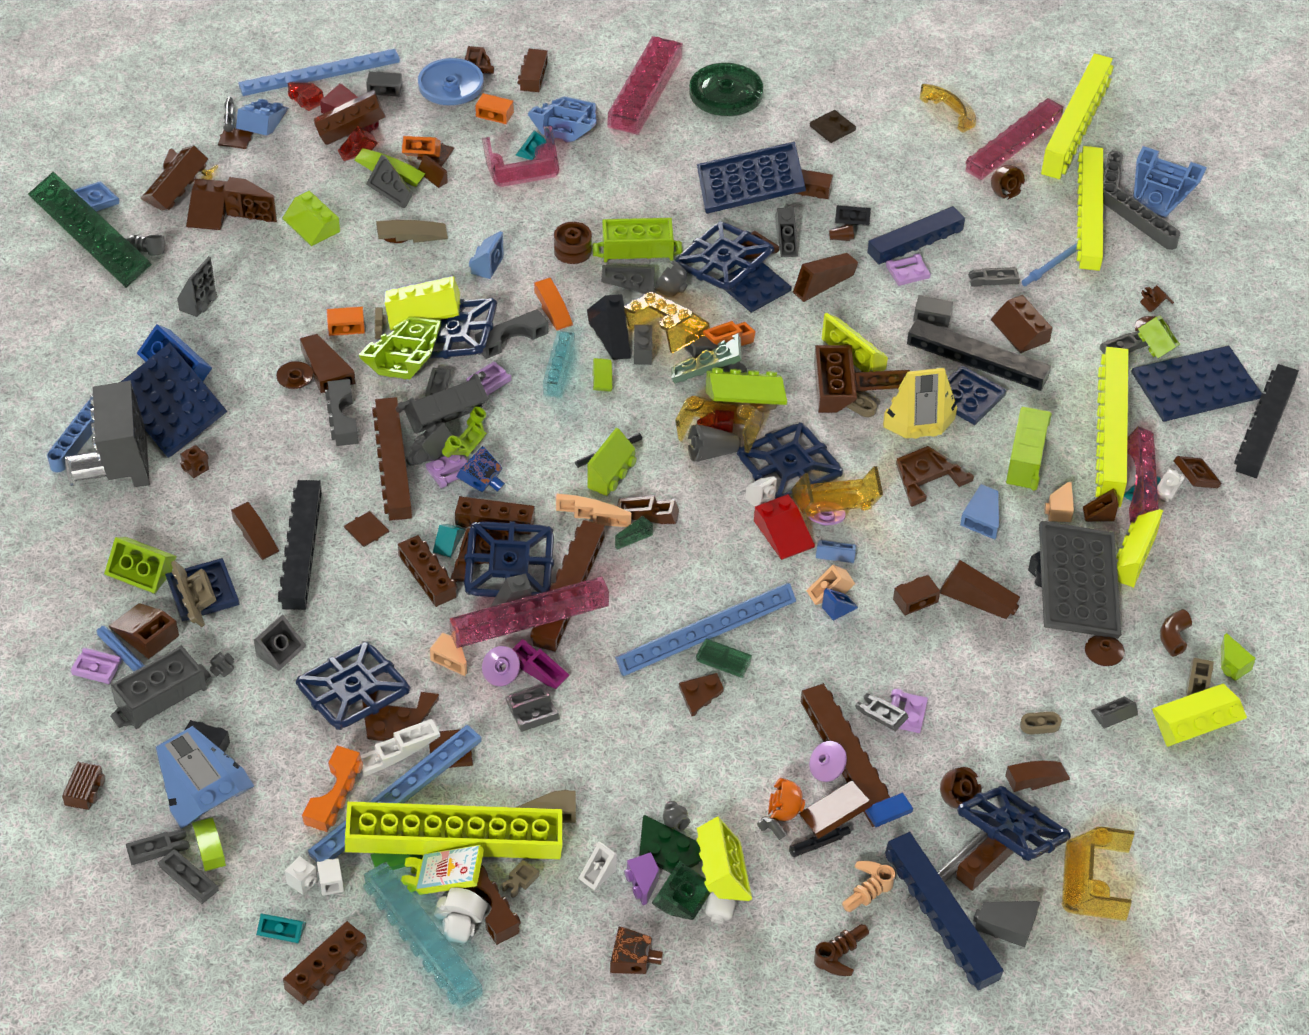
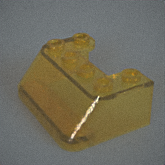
(680, 323)

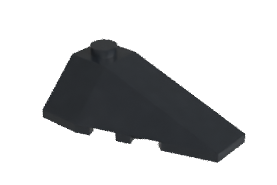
(609, 323)

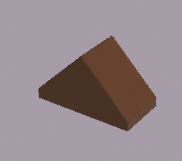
(1102, 509)

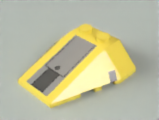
(922, 405)

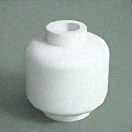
(719, 909)
(457, 928)

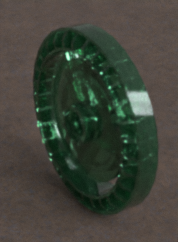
(726, 89)

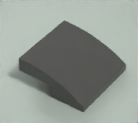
(532, 708)

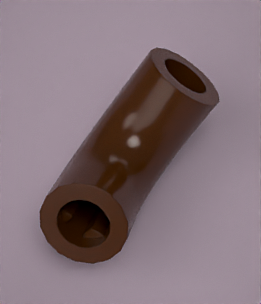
(1171, 630)

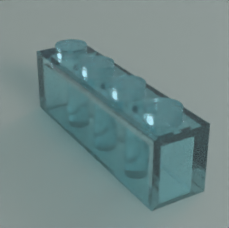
(559, 364)

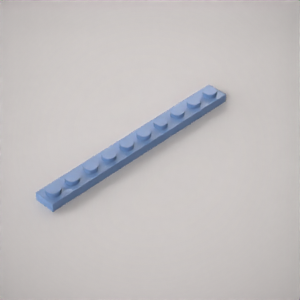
(319, 72)
(705, 628)
(405, 786)

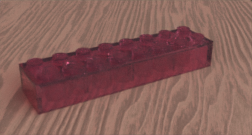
(645, 85)

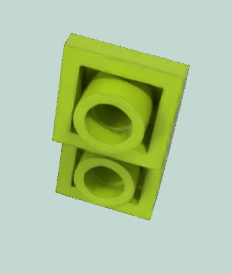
(602, 374)

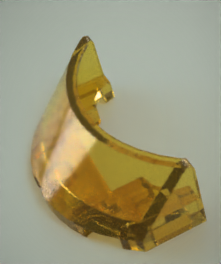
(937, 94)

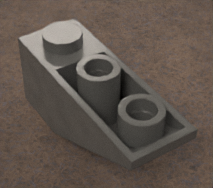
(786, 232)

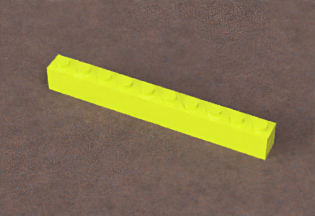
(1090, 209)

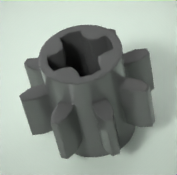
(222, 664)

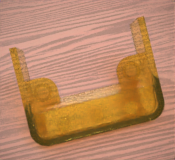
(743, 415)
(837, 495)
(1080, 891)

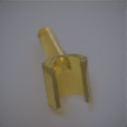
(208, 173)

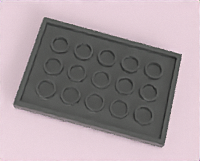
(1079, 579)

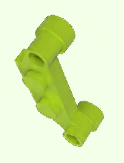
(470, 437)

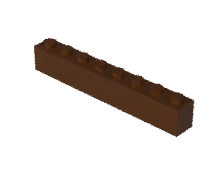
(393, 459)
(574, 570)
(832, 726)

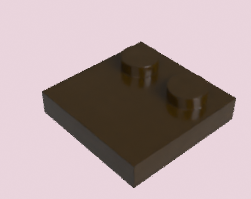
(832, 126)

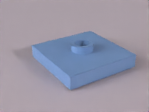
(97, 196)

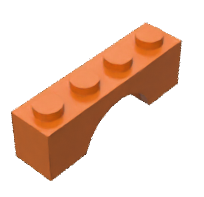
(323, 810)

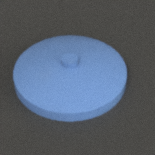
(450, 81)

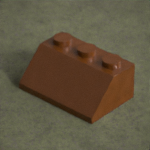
(1022, 324)

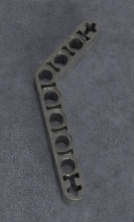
(1133, 210)

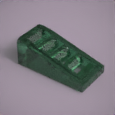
(634, 532)

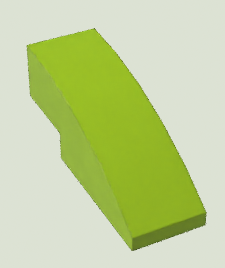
(209, 844)

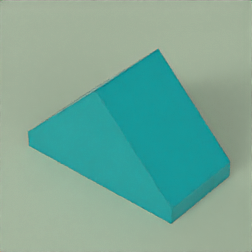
(447, 539)

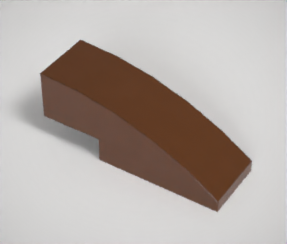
(655, 511)
(254, 530)
(1035, 774)

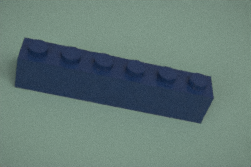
(916, 235)

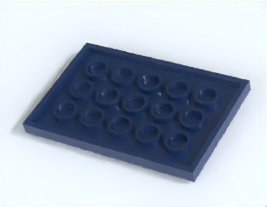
(750, 177)
(1196, 383)
(173, 400)

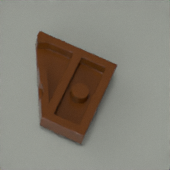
(478, 56)

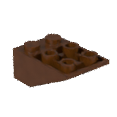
(248, 201)
(146, 629)

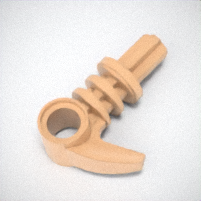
(874, 885)

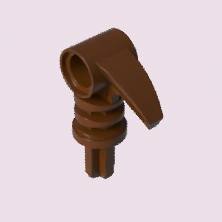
(836, 948)

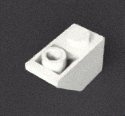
(761, 491)

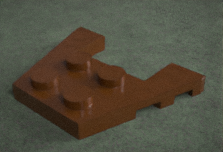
(923, 467)
(481, 547)
(395, 718)

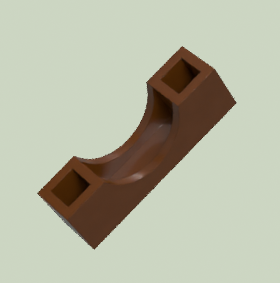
(500, 922)

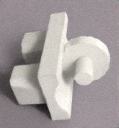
(1170, 484)

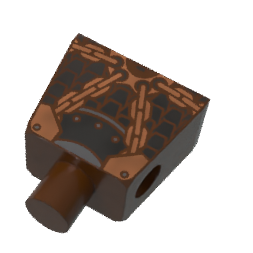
(633, 953)

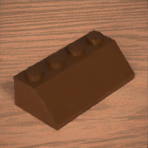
(345, 118)
(175, 178)
(834, 377)

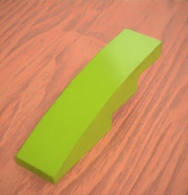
(407, 172)

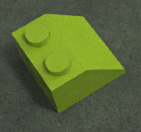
(1158, 337)

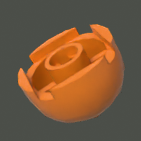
(788, 798)

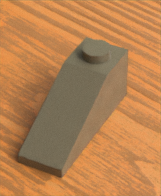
(1199, 676)
(556, 800)

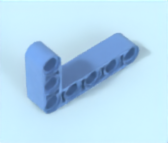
(72, 439)

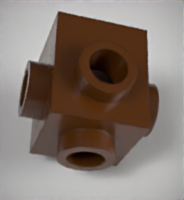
(194, 461)

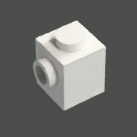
(301, 875)
(330, 876)

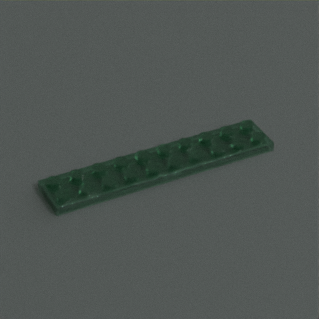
(89, 229)

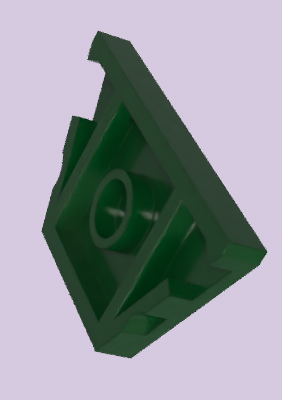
(667, 845)

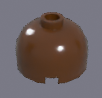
(1007, 178)
(959, 786)

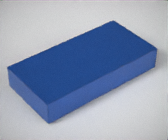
(889, 810)

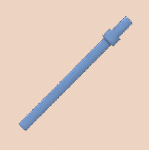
(1037, 273)

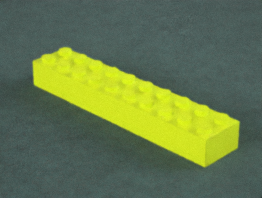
(1077, 116)
(1112, 423)
(435, 828)

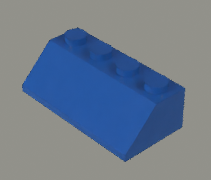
(161, 337)

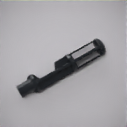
(815, 843)

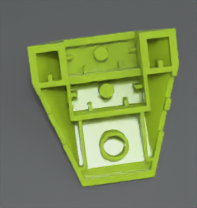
(404, 349)

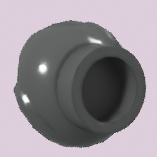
(675, 816)

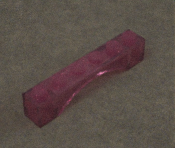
(1142, 450)

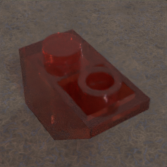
(306, 94)
(356, 142)
(719, 420)

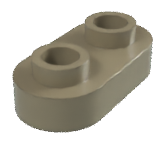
(863, 406)
(1039, 722)

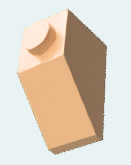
(1060, 504)
(834, 579)
(446, 654)

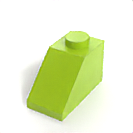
(1235, 659)

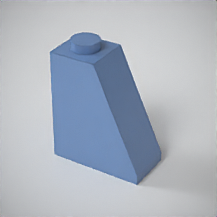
(982, 512)

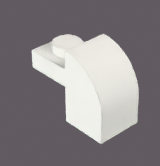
(461, 902)

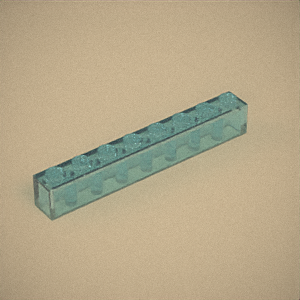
(423, 936)

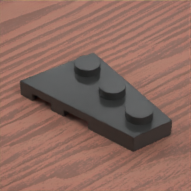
(389, 183)
(629, 277)

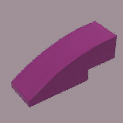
(540, 665)

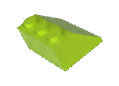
(311, 218)
(610, 463)
(138, 564)

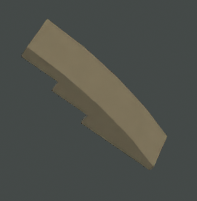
(411, 230)

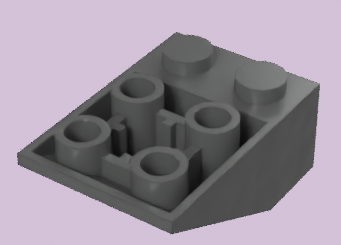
(198, 290)

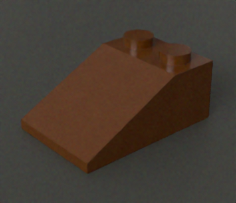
(207, 205)

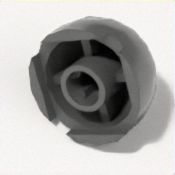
(672, 280)

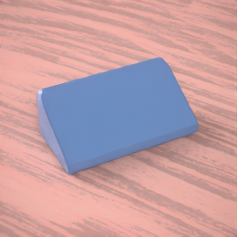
(836, 551)

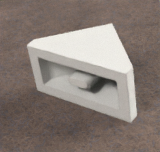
(599, 866)

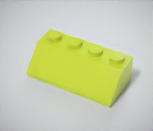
(426, 300)
(865, 355)
(1137, 547)
(1198, 714)
(723, 861)

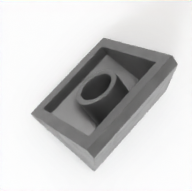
(278, 643)

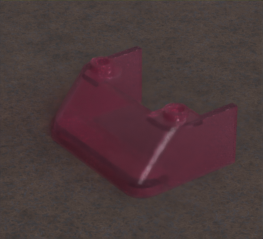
(541, 168)

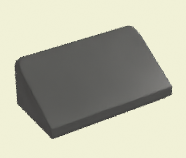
(1115, 712)

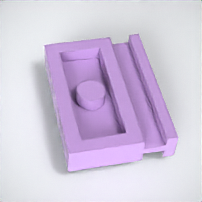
(494, 379)
(96, 665)

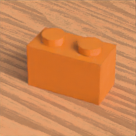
(494, 108)
(420, 146)
(345, 321)

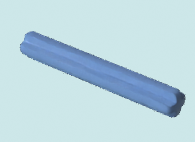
(119, 648)

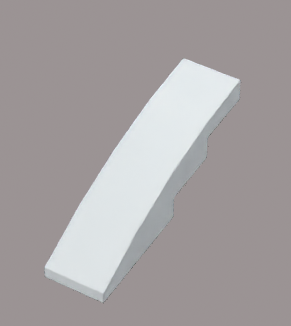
(400, 747)

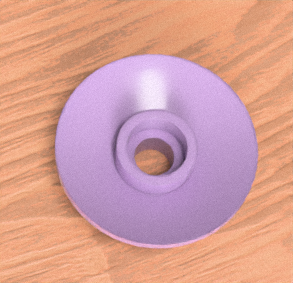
(829, 518)
(493, 664)
(834, 762)

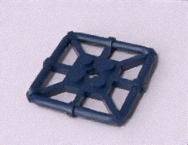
(724, 255)
(463, 325)
(794, 452)
(502, 550)
(348, 694)
(1013, 824)

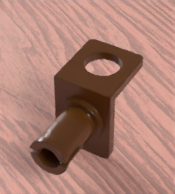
(1154, 298)

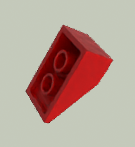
(783, 526)

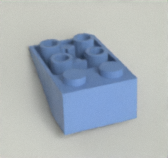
(260, 116)

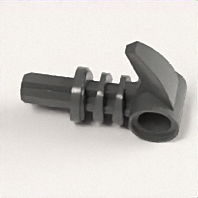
(152, 244)

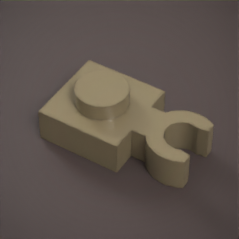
(380, 320)
(521, 876)

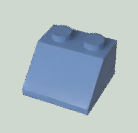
(488, 256)

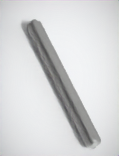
(952, 866)

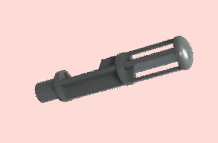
(228, 116)

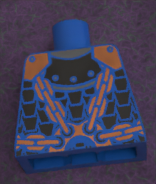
(481, 471)

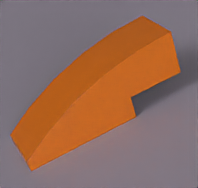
(552, 303)
(725, 332)

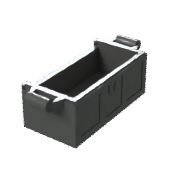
(445, 404)
(157, 687)

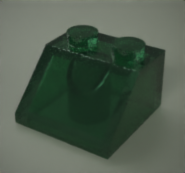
(682, 893)

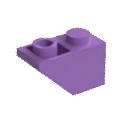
(644, 876)

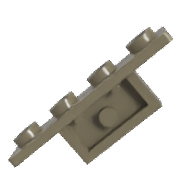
(195, 590)

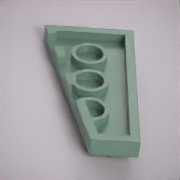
(724, 355)

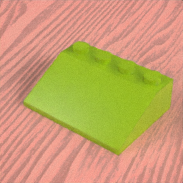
(745, 387)

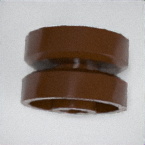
(572, 242)

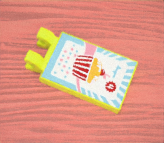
(444, 870)

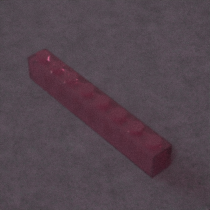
(1014, 139)

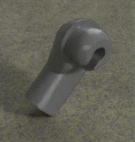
(772, 824)

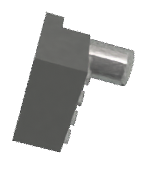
(118, 439)

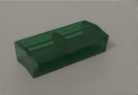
(724, 658)

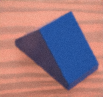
(837, 604)

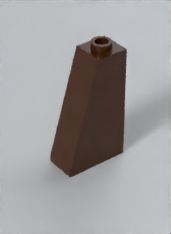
(823, 274)
(325, 362)
(979, 591)

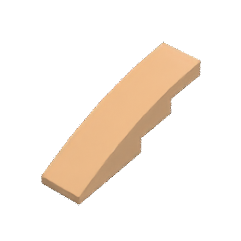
(593, 509)

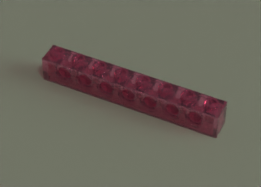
(529, 612)

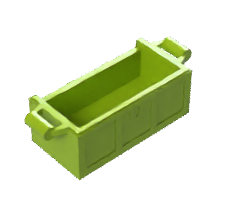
(637, 239)
(1028, 448)

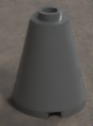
(711, 443)

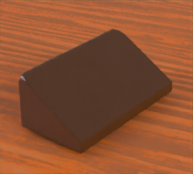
(433, 171)

